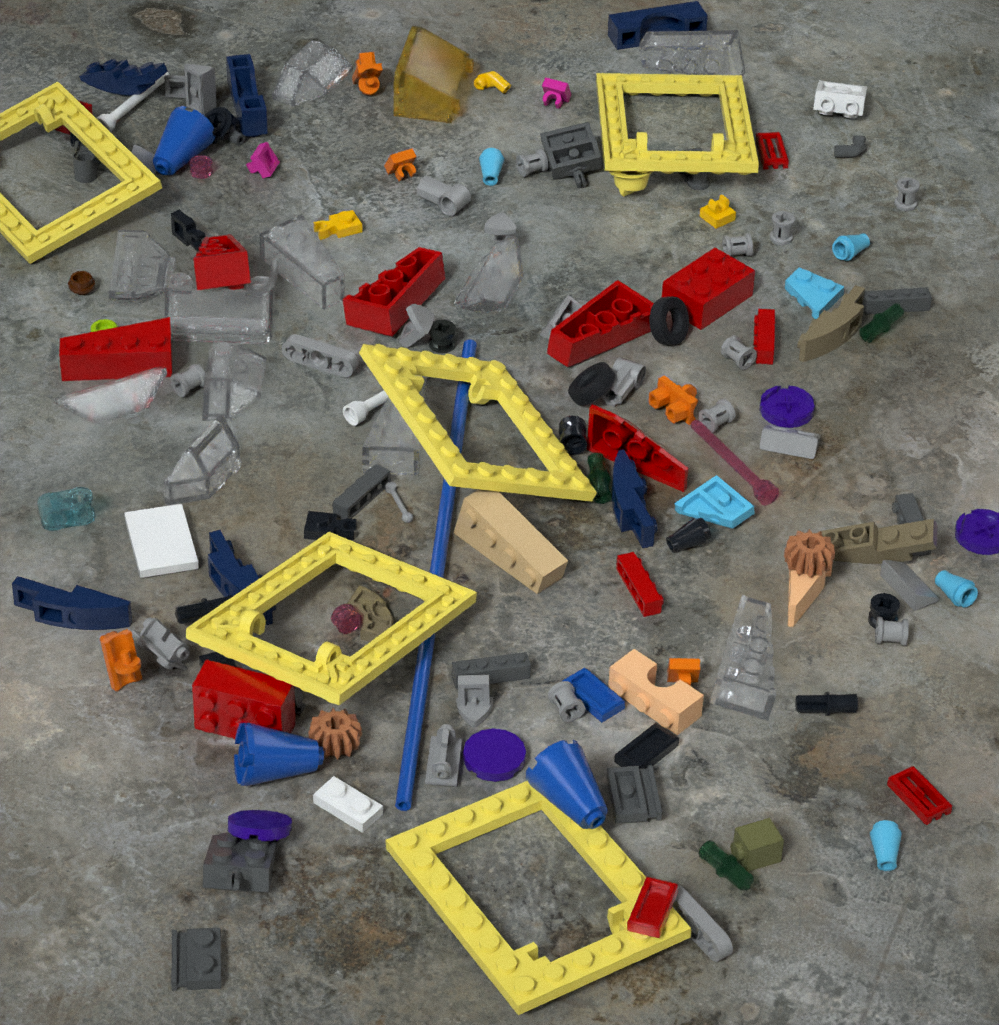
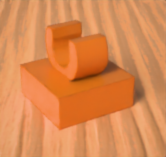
(401, 161)
(683, 668)

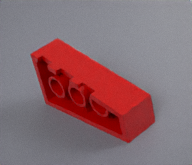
(221, 263)
(384, 303)
(600, 325)
(117, 351)

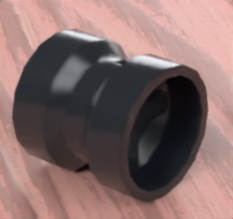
(573, 434)

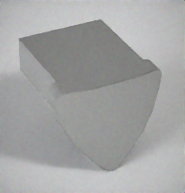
(500, 226)
(419, 326)
(474, 698)

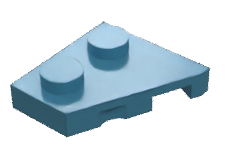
(813, 291)
(716, 504)

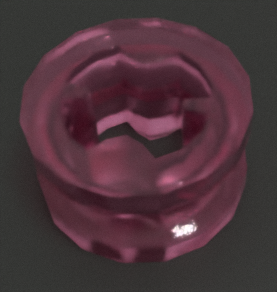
(201, 167)
(346, 618)

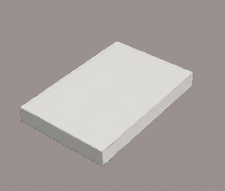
(161, 540)

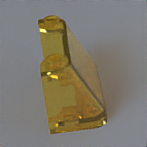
(429, 77)

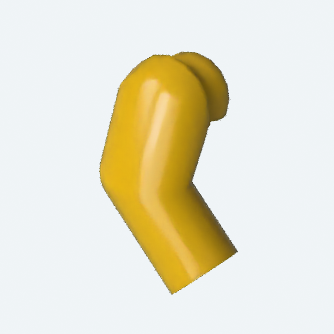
(491, 79)

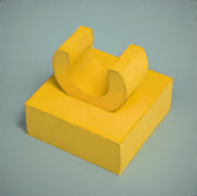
(718, 212)

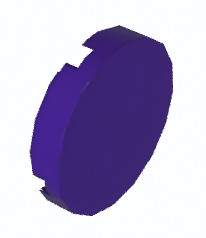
(786, 406)
(979, 531)
(494, 754)
(261, 823)

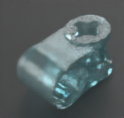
(63, 510)

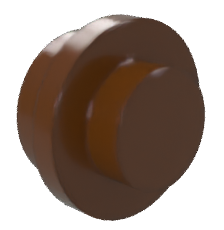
(81, 283)

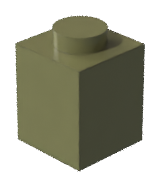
(757, 844)

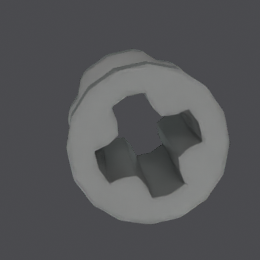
(532, 162)
(906, 194)
(782, 227)
(737, 245)
(738, 352)
(188, 380)
(721, 405)
(891, 631)
(564, 698)

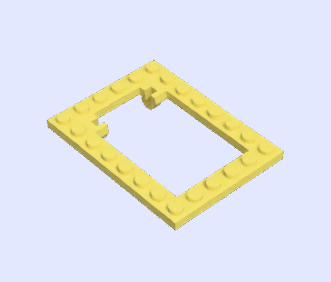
(54, 108)
(624, 154)
(489, 380)
(333, 674)
(519, 973)

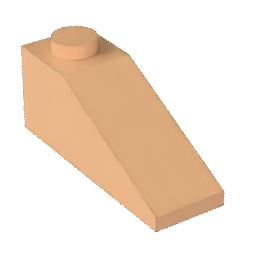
(803, 593)

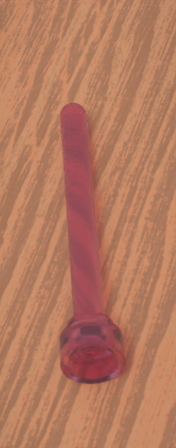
(763, 489)

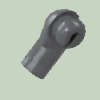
(235, 136)
(852, 150)

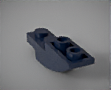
(122, 78)
(629, 501)
(228, 572)
(73, 610)

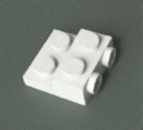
(840, 98)

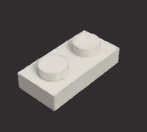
(348, 804)

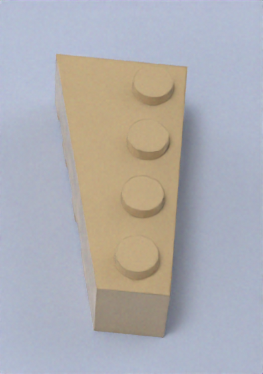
(509, 540)

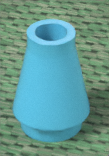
(491, 163)
(848, 246)
(958, 589)
(886, 843)

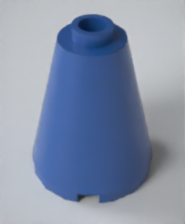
(182, 139)
(273, 754)
(569, 783)

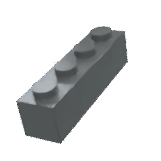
(909, 299)
(361, 492)
(907, 512)
(499, 668)

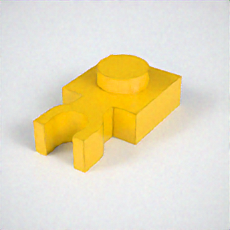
(341, 224)

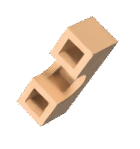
(671, 706)

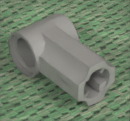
(447, 198)
(627, 376)

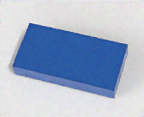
(596, 696)

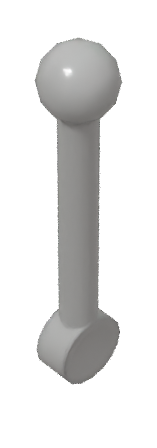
(391, 488)

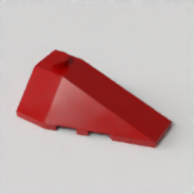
(613, 433)

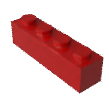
(765, 336)
(639, 584)

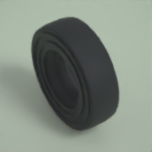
(658, 320)
(591, 383)

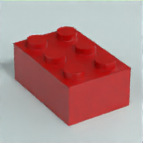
(711, 286)
(236, 695)

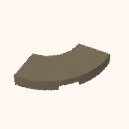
(373, 612)

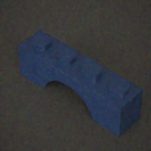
(629, 27)
(248, 104)

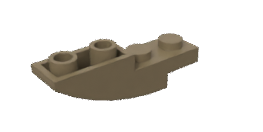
(833, 327)
(872, 545)

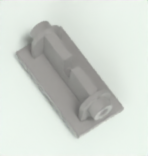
(169, 652)
(444, 757)

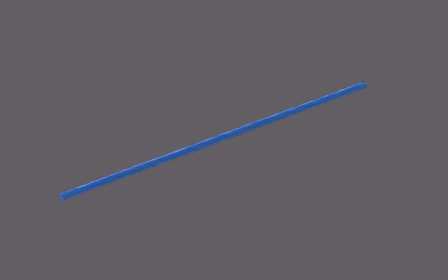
(437, 567)

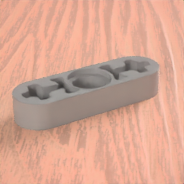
(337, 360)
(704, 929)

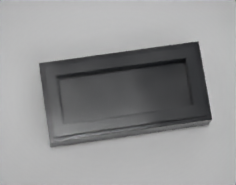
(647, 748)

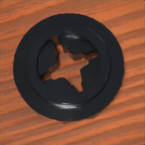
(222, 116)

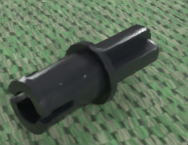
(195, 611)
(826, 703)

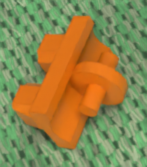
(367, 73)
(678, 400)
(121, 658)

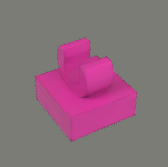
(555, 90)
(263, 161)

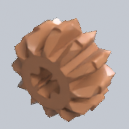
(809, 553)
(336, 732)

